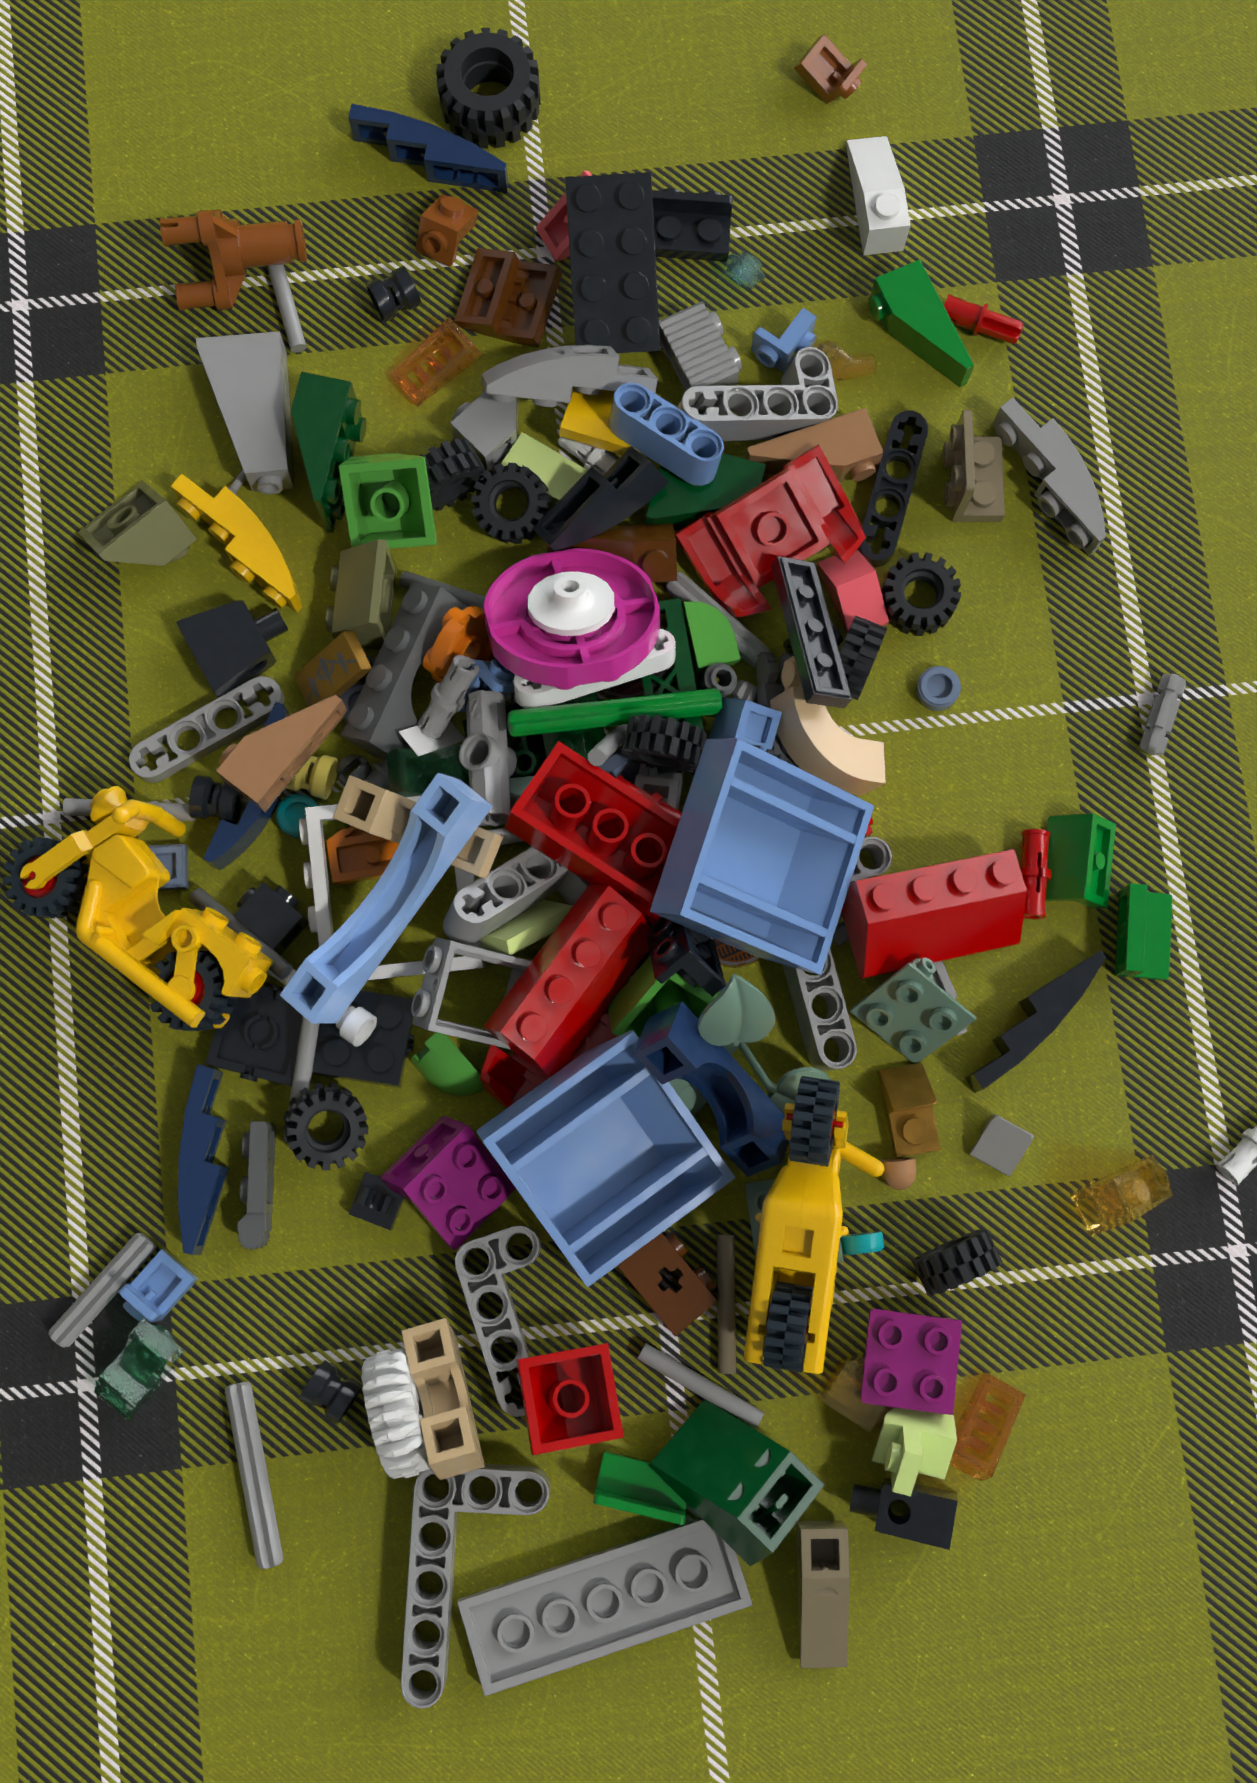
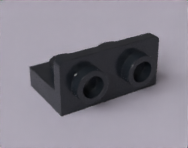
(692, 224)
(684, 950)

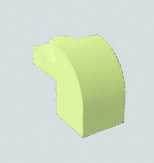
(915, 1444)

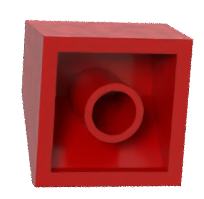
(569, 1399)

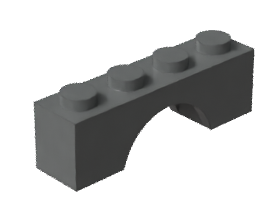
(386, 696)

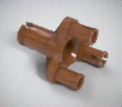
(231, 251)

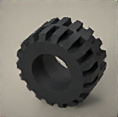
(488, 59)

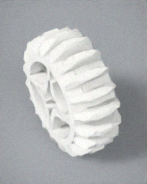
(394, 1413)

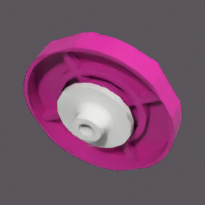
(572, 617)

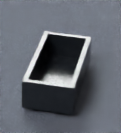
(613, 261)

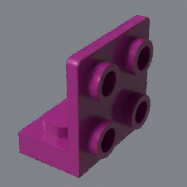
(450, 1180)
(911, 1361)

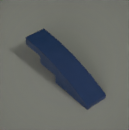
(415, 142)
(198, 1177)

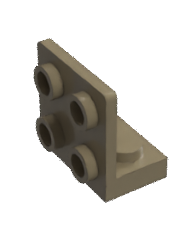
(975, 474)

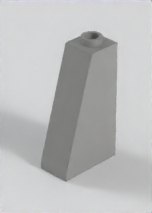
(254, 399)

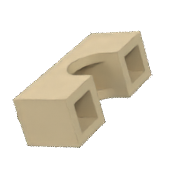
(447, 1410)

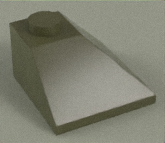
(139, 530)

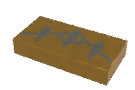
(333, 669)

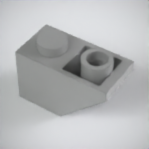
(488, 426)

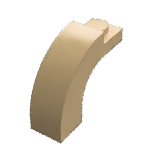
(821, 745)
(387, 816)

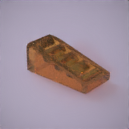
(436, 341)
(984, 1468)

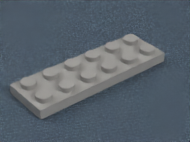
(601, 1604)

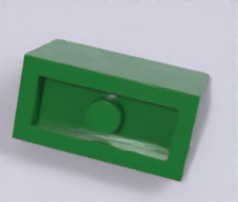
(1080, 859)
(1143, 933)
(636, 1488)

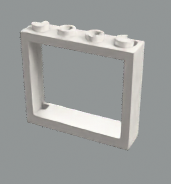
(321, 914)

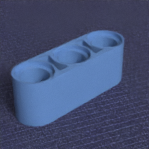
(665, 434)

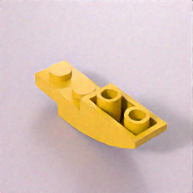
(245, 537)

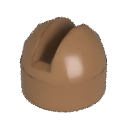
(899, 1172)

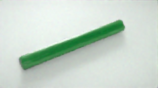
(612, 712)

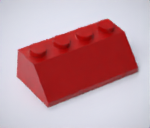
(595, 827)
(935, 912)
(572, 979)

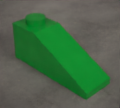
(919, 320)

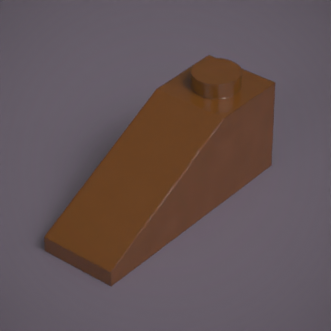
(647, 546)

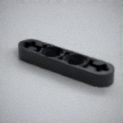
(895, 489)

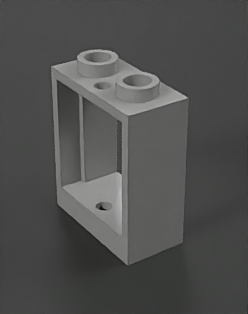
(437, 966)

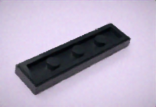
(811, 633)

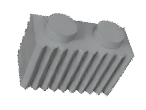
(697, 349)

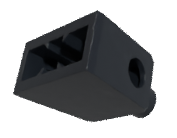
(231, 643)
(927, 1522)

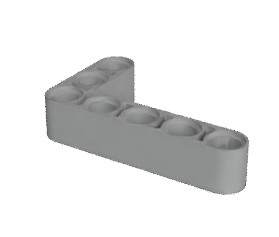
(805, 987)
(441, 1559)

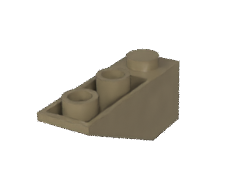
(823, 1593)

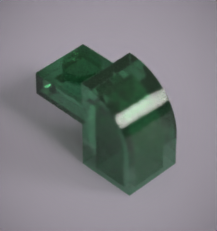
(412, 774)
(138, 1369)

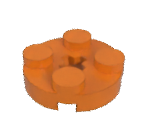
(461, 634)

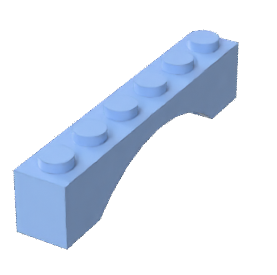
(432, 840)

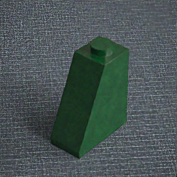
(685, 503)

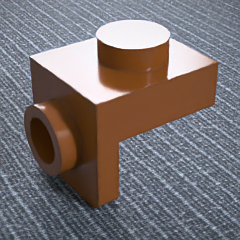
(829, 70)
(444, 227)

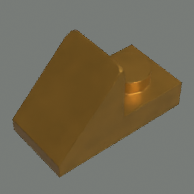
(909, 1110)

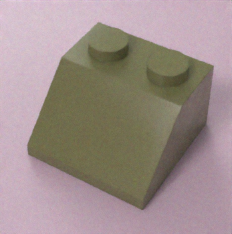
(363, 593)

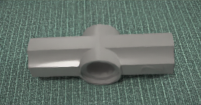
(487, 753)

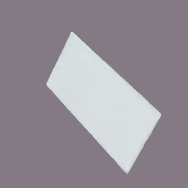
(423, 744)

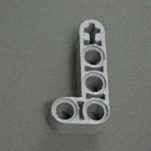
(803, 389)
(520, 893)
(507, 1322)

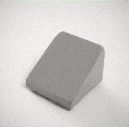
(1001, 1144)

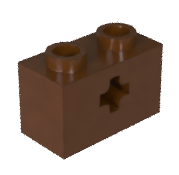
(674, 1308)

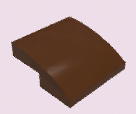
(508, 297)

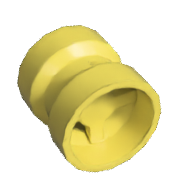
(316, 776)

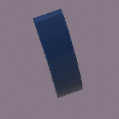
(233, 839)

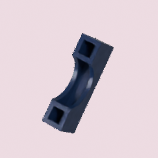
(744, 1114)

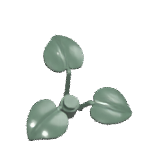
(729, 1021)

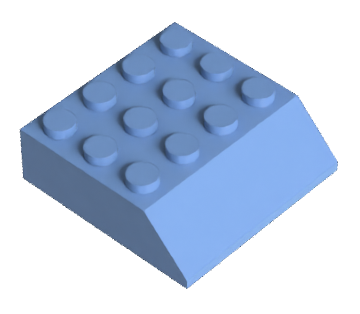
(762, 855)
(605, 1156)

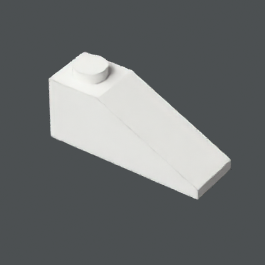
(878, 195)

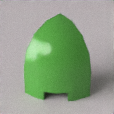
(709, 637)
(447, 1067)

